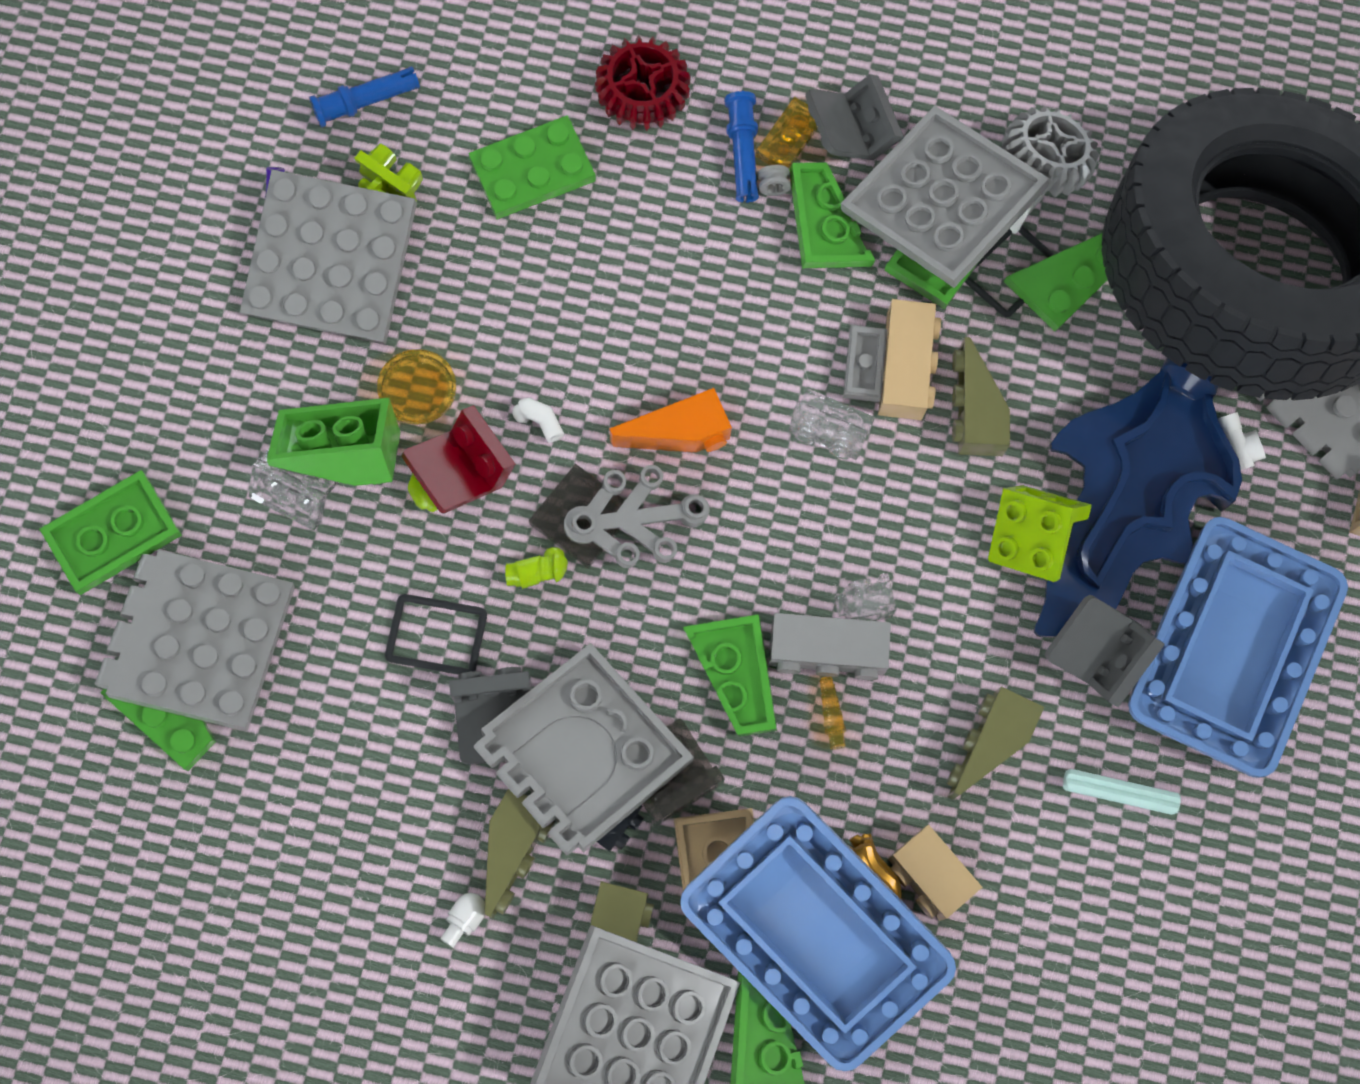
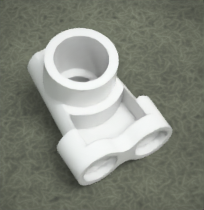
(1247, 445)

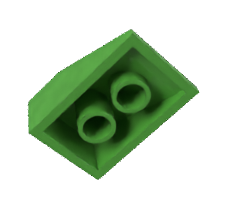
(338, 441)

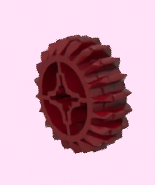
(652, 66)

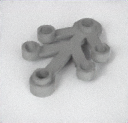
(630, 518)

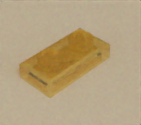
(788, 135)

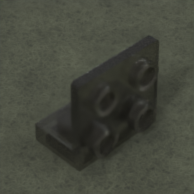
(689, 785)

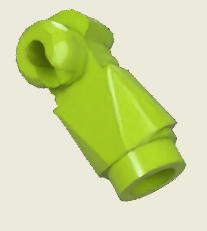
(537, 569)

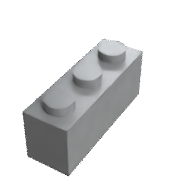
(829, 645)

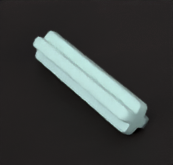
(1121, 791)

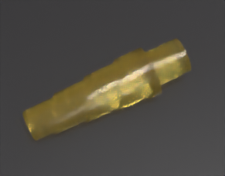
(832, 714)

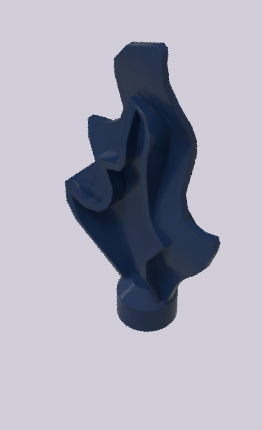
(1142, 476)

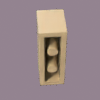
(909, 359)

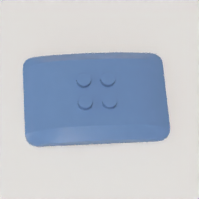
(1239, 647)
(818, 933)

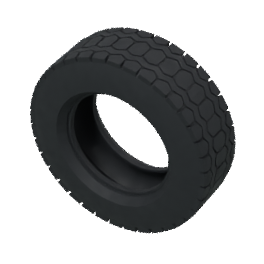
(1195, 292)

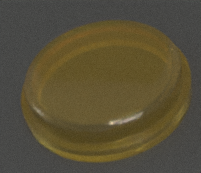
(418, 386)

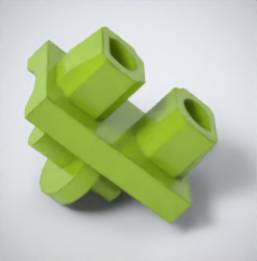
(376, 169)

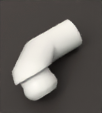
(533, 410)

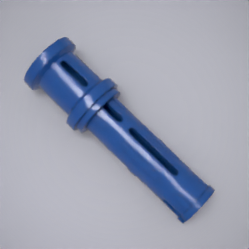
(347, 100)
(742, 132)

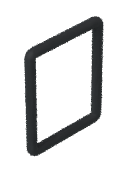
(988, 298)
(441, 604)

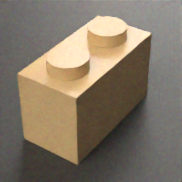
(933, 874)

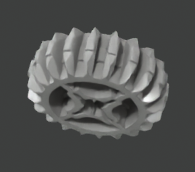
(1053, 147)

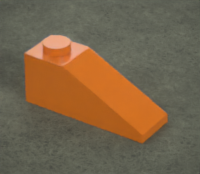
(682, 426)

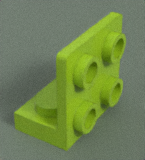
(1034, 530)

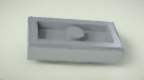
(865, 363)

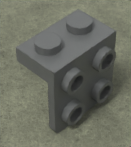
(855, 122)
(1104, 649)
(482, 700)

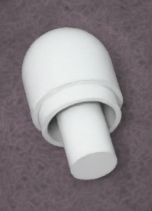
(464, 917)

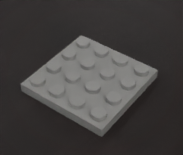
(944, 195)
(328, 256)
(635, 1017)

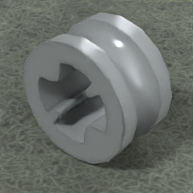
(774, 180)

